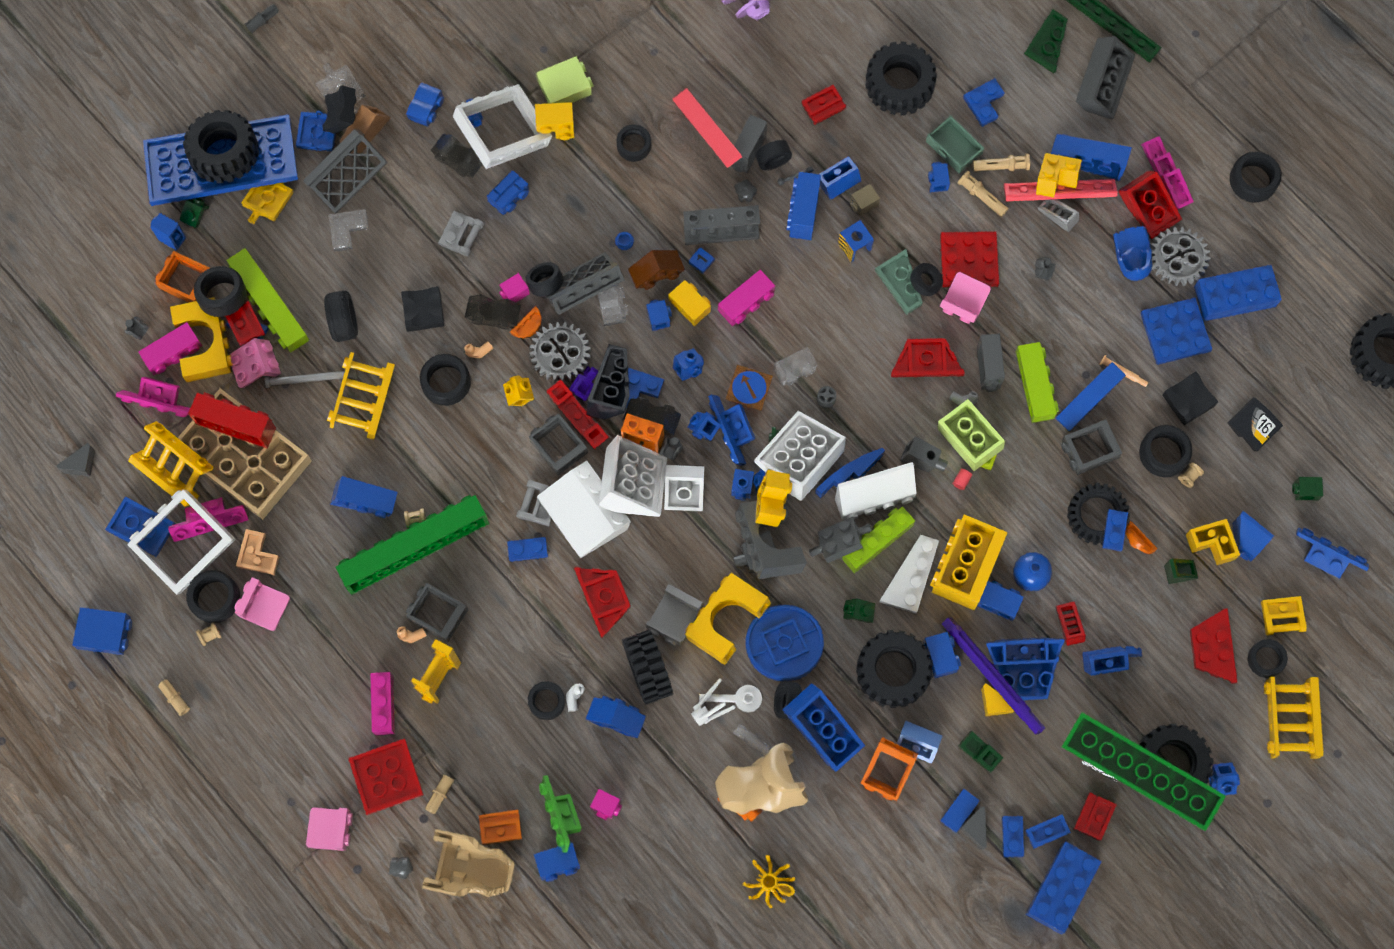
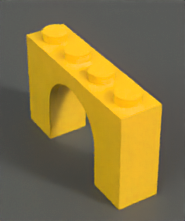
(216, 358)
(731, 592)

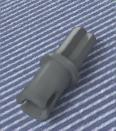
(261, 18)

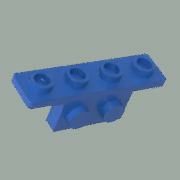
(734, 427)
(1329, 557)

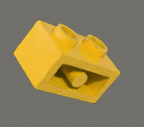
(690, 302)

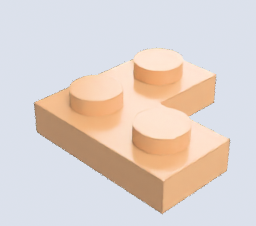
(252, 558)

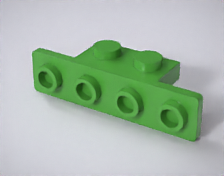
(562, 813)

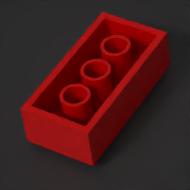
(232, 420)

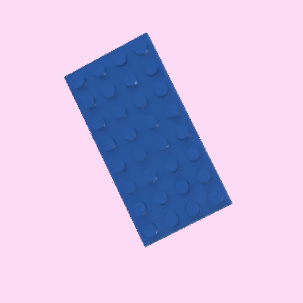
(173, 179)

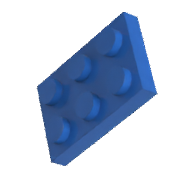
(130, 518)

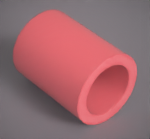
(962, 479)

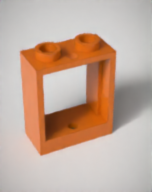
(170, 266)
(643, 430)
(896, 751)

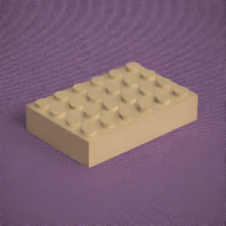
(245, 470)

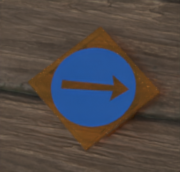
(749, 387)

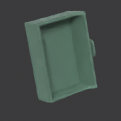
(954, 144)

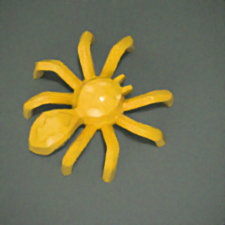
(769, 883)

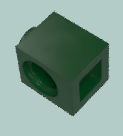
(1308, 488)

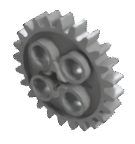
(1187, 270)
(573, 343)

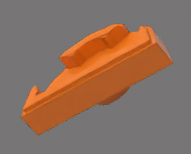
(528, 325)
(1138, 539)

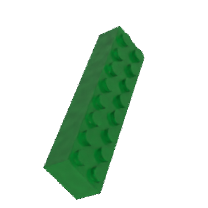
(412, 545)
(1143, 771)

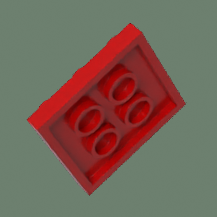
(970, 254)
(385, 776)

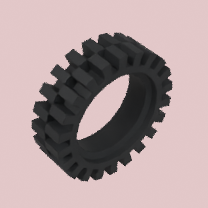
(1085, 494)

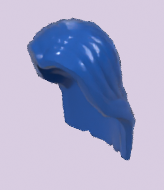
(1133, 253)

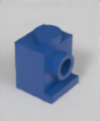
(939, 177)

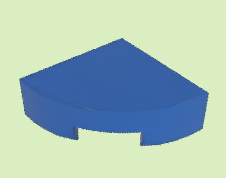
(1133, 652)

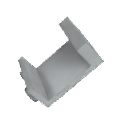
(674, 615)

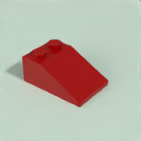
(1150, 203)

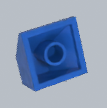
(1250, 536)

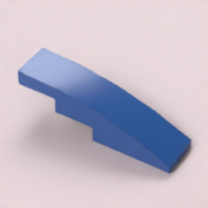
(1090, 396)
(855, 469)

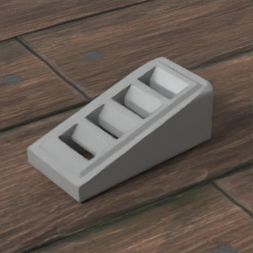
(1066, 222)

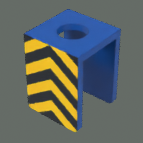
(850, 246)

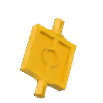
(267, 201)

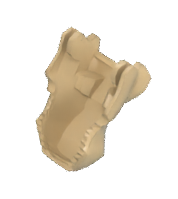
(762, 785)
(469, 867)

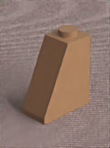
(369, 121)

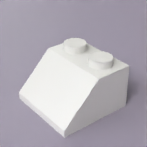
(684, 488)

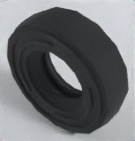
(933, 273)

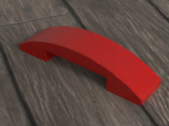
(576, 415)

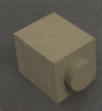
(864, 200)

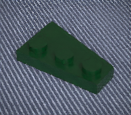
(1048, 40)

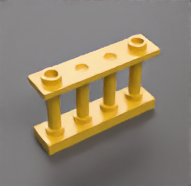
(374, 408)
(156, 470)
(444, 659)
(1311, 707)

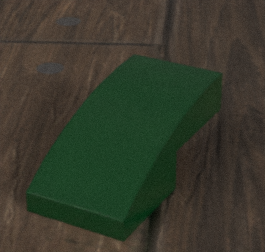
(980, 751)

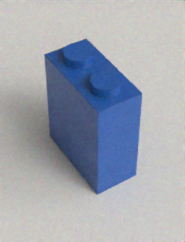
(102, 631)

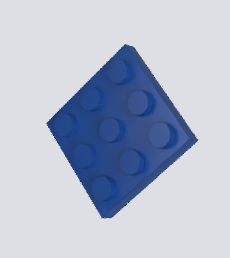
(1176, 331)

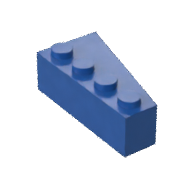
(1096, 156)

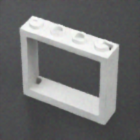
(510, 151)
(208, 559)

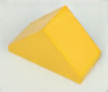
(993, 702)

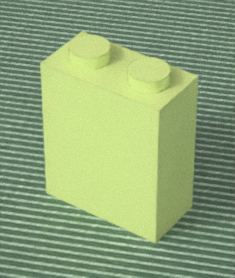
(565, 82)

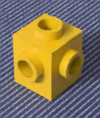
(518, 391)

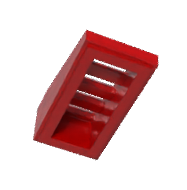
(1074, 635)

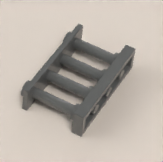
(721, 225)

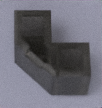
(456, 156)
(496, 313)
(663, 415)

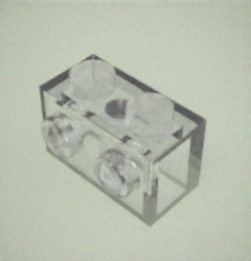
(795, 366)

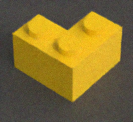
(556, 118)
(1057, 171)
(772, 497)
(1218, 538)

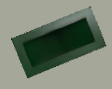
(1180, 570)

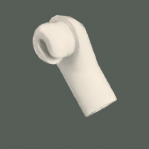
(572, 695)

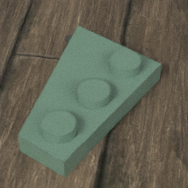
(896, 276)

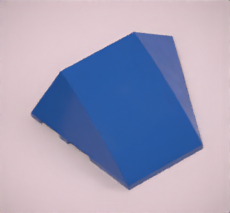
(1027, 664)

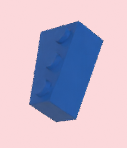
(363, 497)

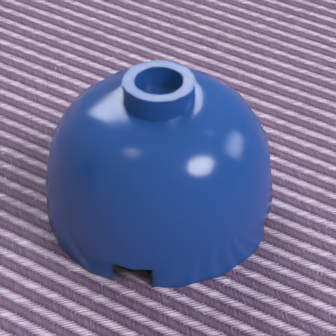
(1032, 571)

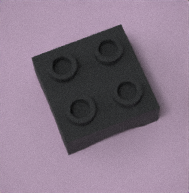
(340, 109)
(422, 309)
(1189, 398)

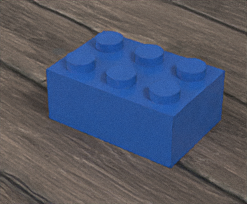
(803, 205)

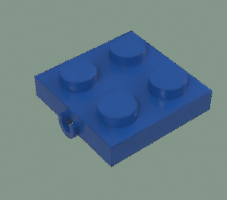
(311, 133)

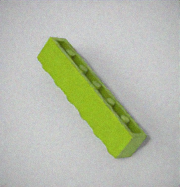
(269, 303)

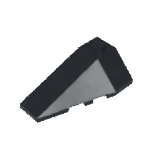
(611, 387)

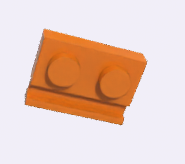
(500, 827)

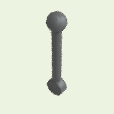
(781, 181)

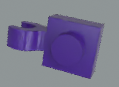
(583, 383)

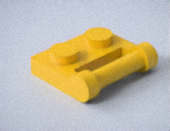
(1281, 609)

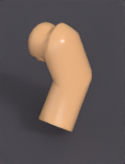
(476, 352)
(409, 636)

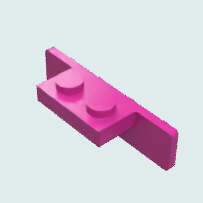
(156, 394)
(196, 525)

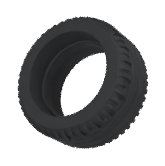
(1259, 160)
(216, 276)
(341, 316)
(436, 363)
(1174, 434)
(199, 583)

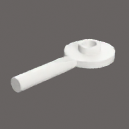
(747, 698)

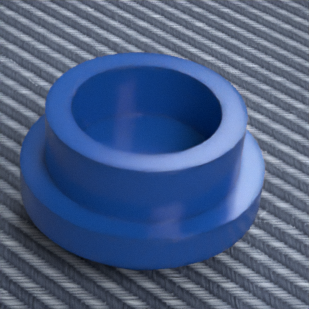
(624, 240)

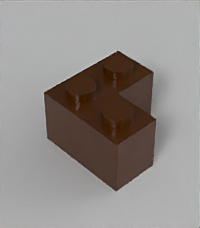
(655, 267)

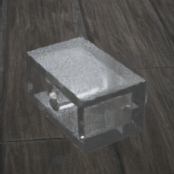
(612, 305)

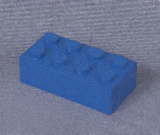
(1237, 293)
(823, 727)
(1063, 888)

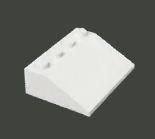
(804, 451)
(632, 479)
(876, 491)
(577, 512)

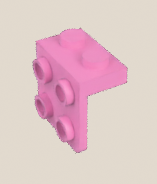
(965, 298)
(254, 361)
(261, 604)
(329, 828)

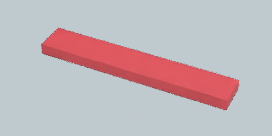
(707, 128)
(1084, 189)

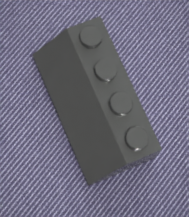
(1105, 77)

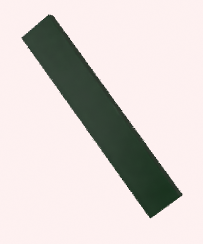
(1118, 27)

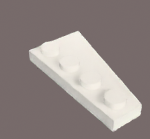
(909, 582)

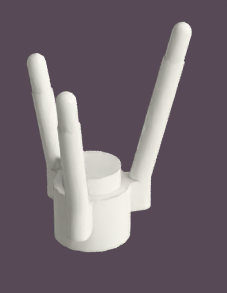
(702, 714)

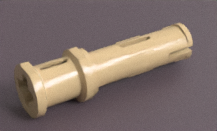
(1009, 163)
(976, 188)

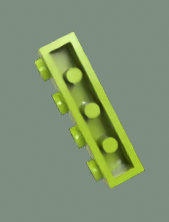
(1036, 382)
(880, 538)

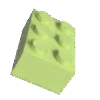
(971, 435)

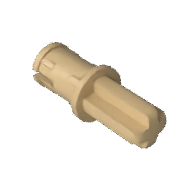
(173, 697)
(439, 794)

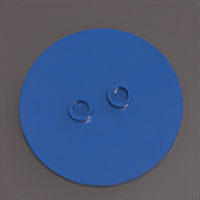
(784, 643)

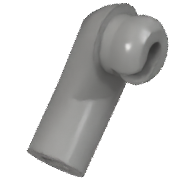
(958, 399)

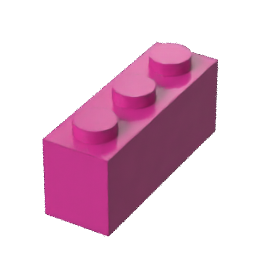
(746, 298)
(170, 349)
(382, 703)

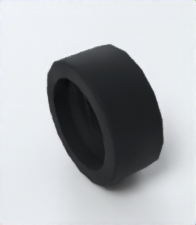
(638, 155)
(773, 155)
(541, 271)
(1280, 650)
(543, 686)
(784, 695)

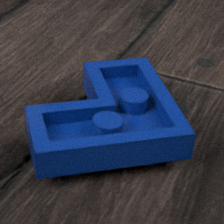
(980, 99)
(643, 383)

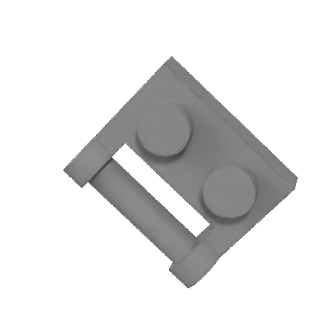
(456, 230)
(539, 514)

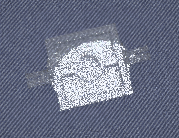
(337, 78)

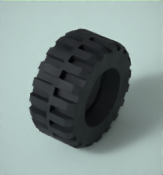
(905, 57)
(211, 129)
(1364, 353)
(903, 644)
(1186, 740)

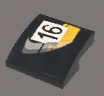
(1255, 424)

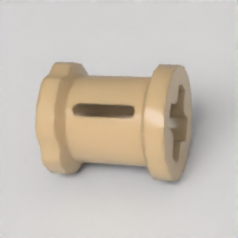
(1191, 475)
(408, 517)
(208, 634)

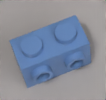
(919, 741)

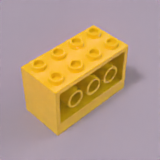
(979, 564)

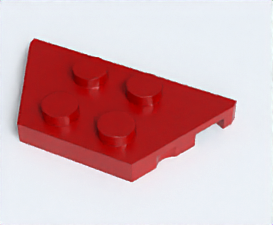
(927, 359)
(604, 596)
(1213, 647)

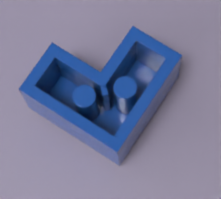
(616, 716)

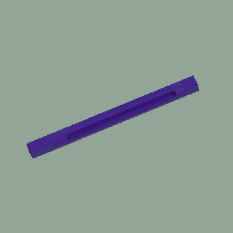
(993, 675)

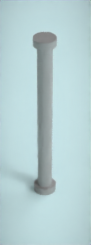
(308, 378)

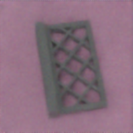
(334, 159)
(590, 285)

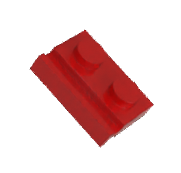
(823, 104)
(245, 324)
(1095, 816)

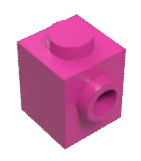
(514, 289)
(606, 805)

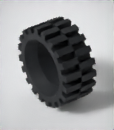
(647, 667)

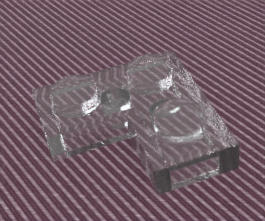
(343, 224)

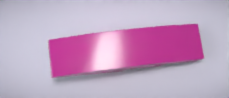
(1169, 174)

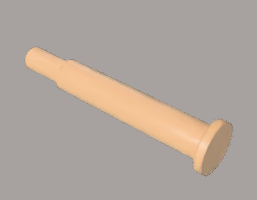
(1130, 375)

